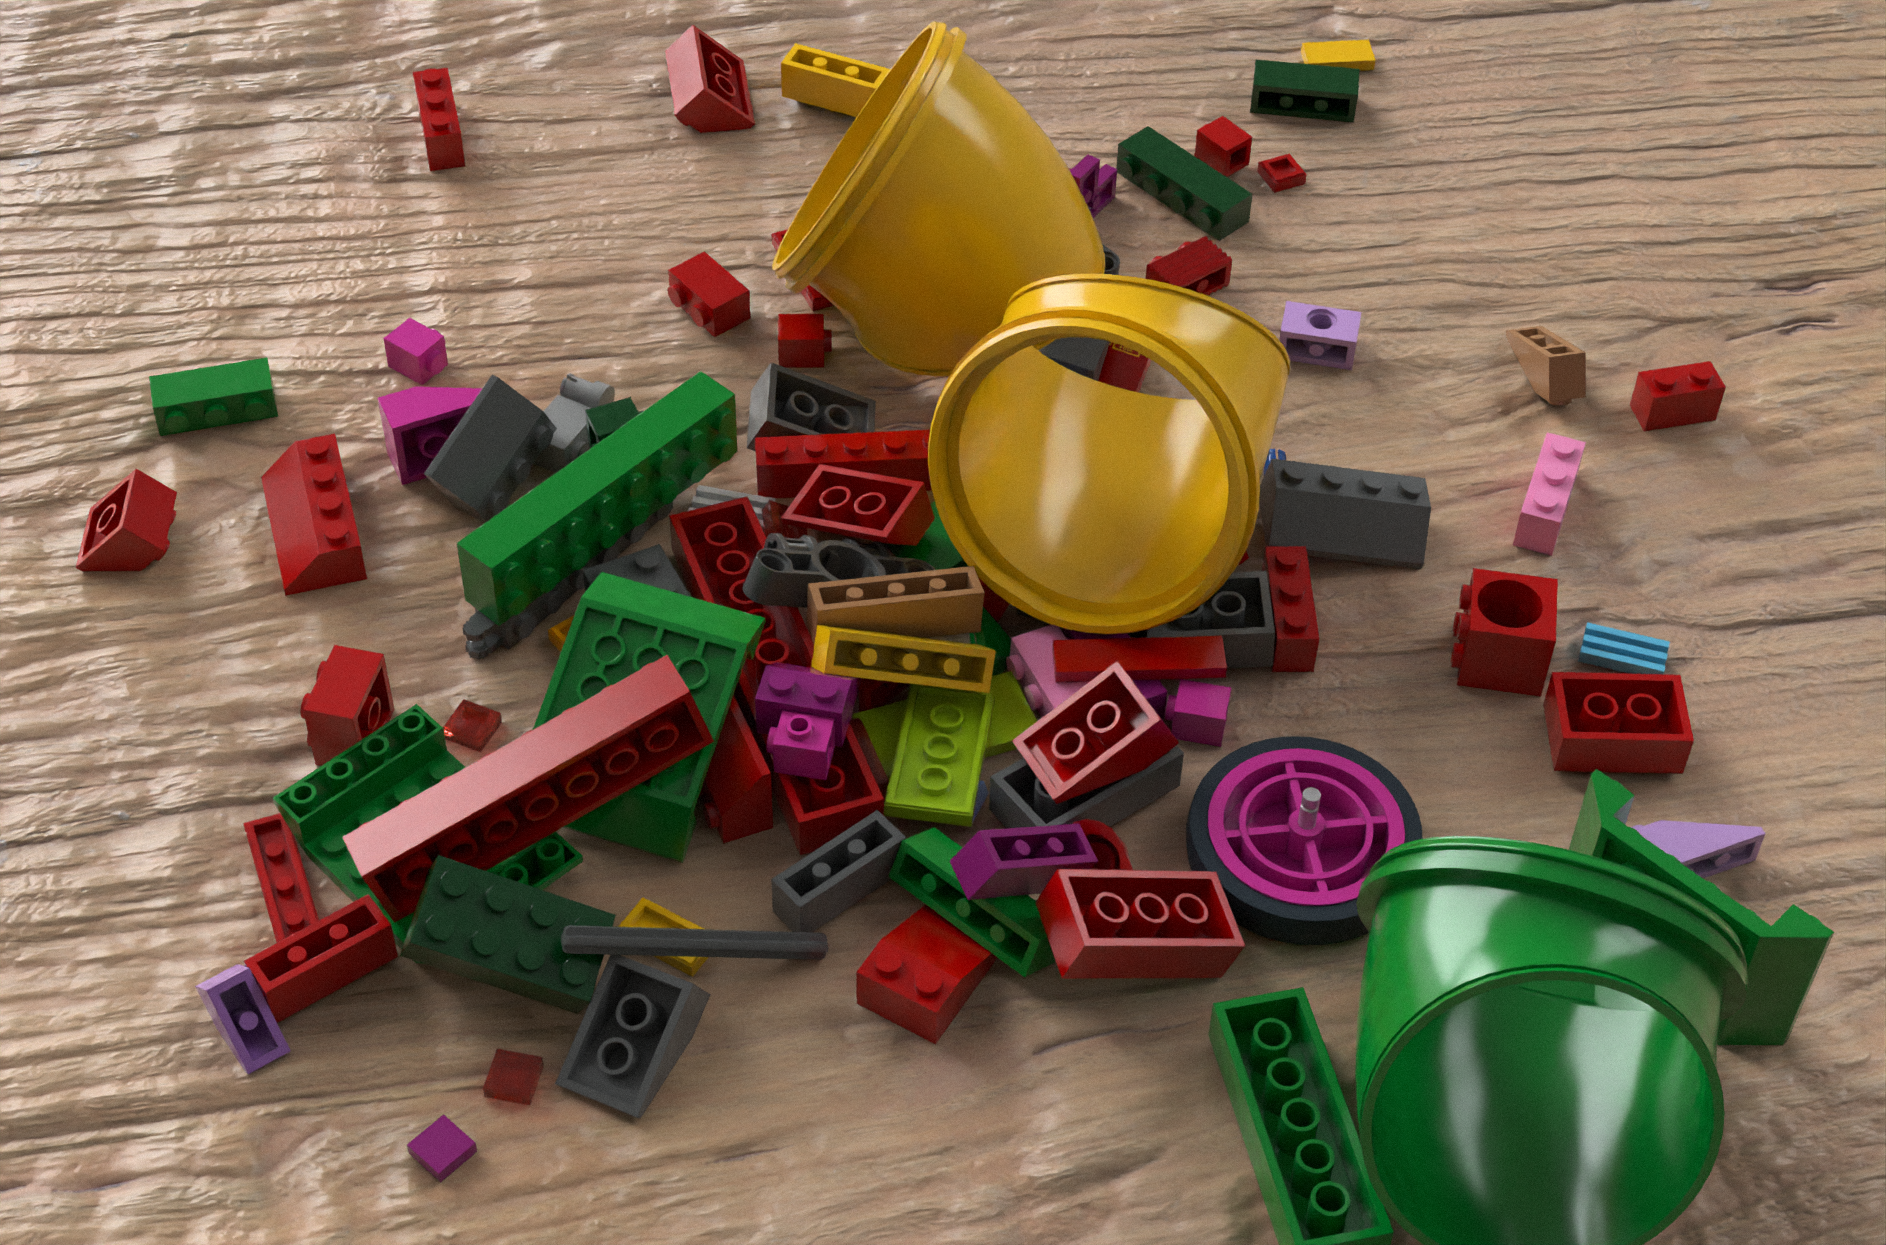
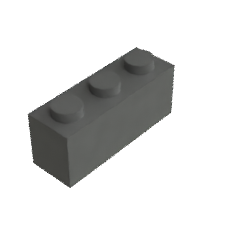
(836, 874)

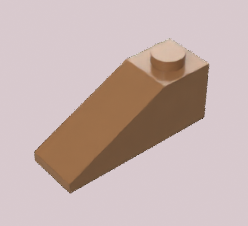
(1550, 364)

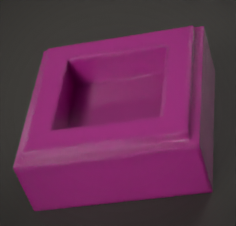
(442, 1148)

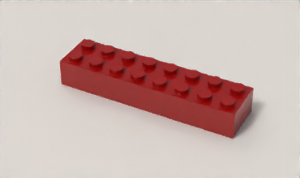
(532, 785)

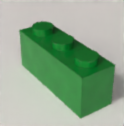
(213, 396)

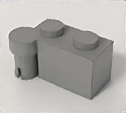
(569, 418)

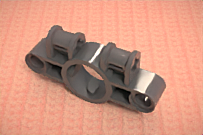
(789, 564)

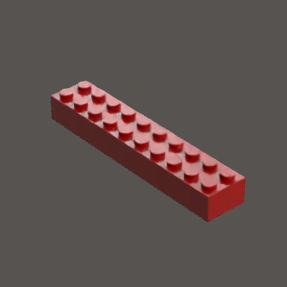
(715, 556)

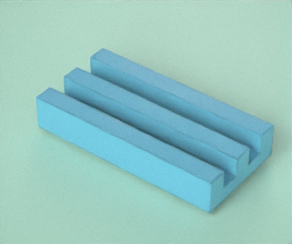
(1624, 646)

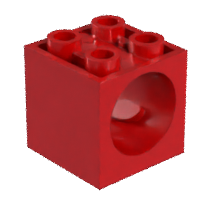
(1505, 632)

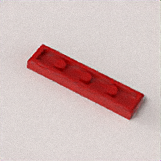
(1140, 658)
(281, 875)

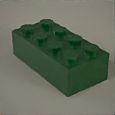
(503, 934)

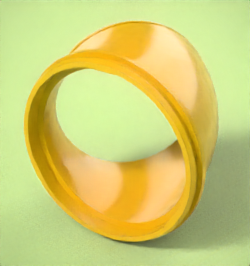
(937, 211)
(1098, 496)

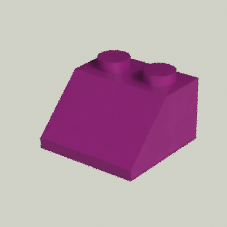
(807, 692)

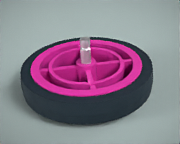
(1297, 834)

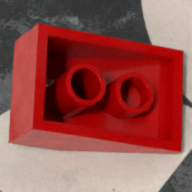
(1095, 737)
(922, 974)

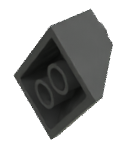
(490, 450)

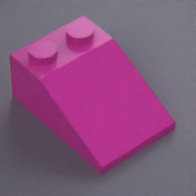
(419, 424)

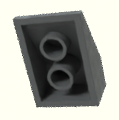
(798, 405)
(1237, 613)
(631, 1035)

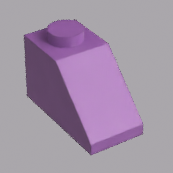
(243, 1017)

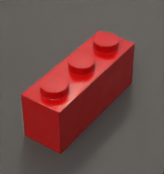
(439, 119)
(1292, 608)
(323, 957)

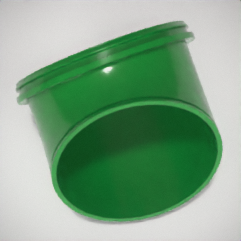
(1538, 1043)

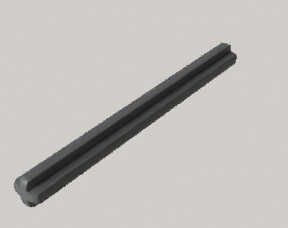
(693, 942)

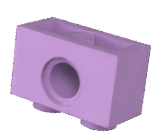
(1320, 334)

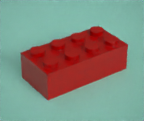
(1139, 924)

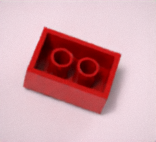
(1618, 722)

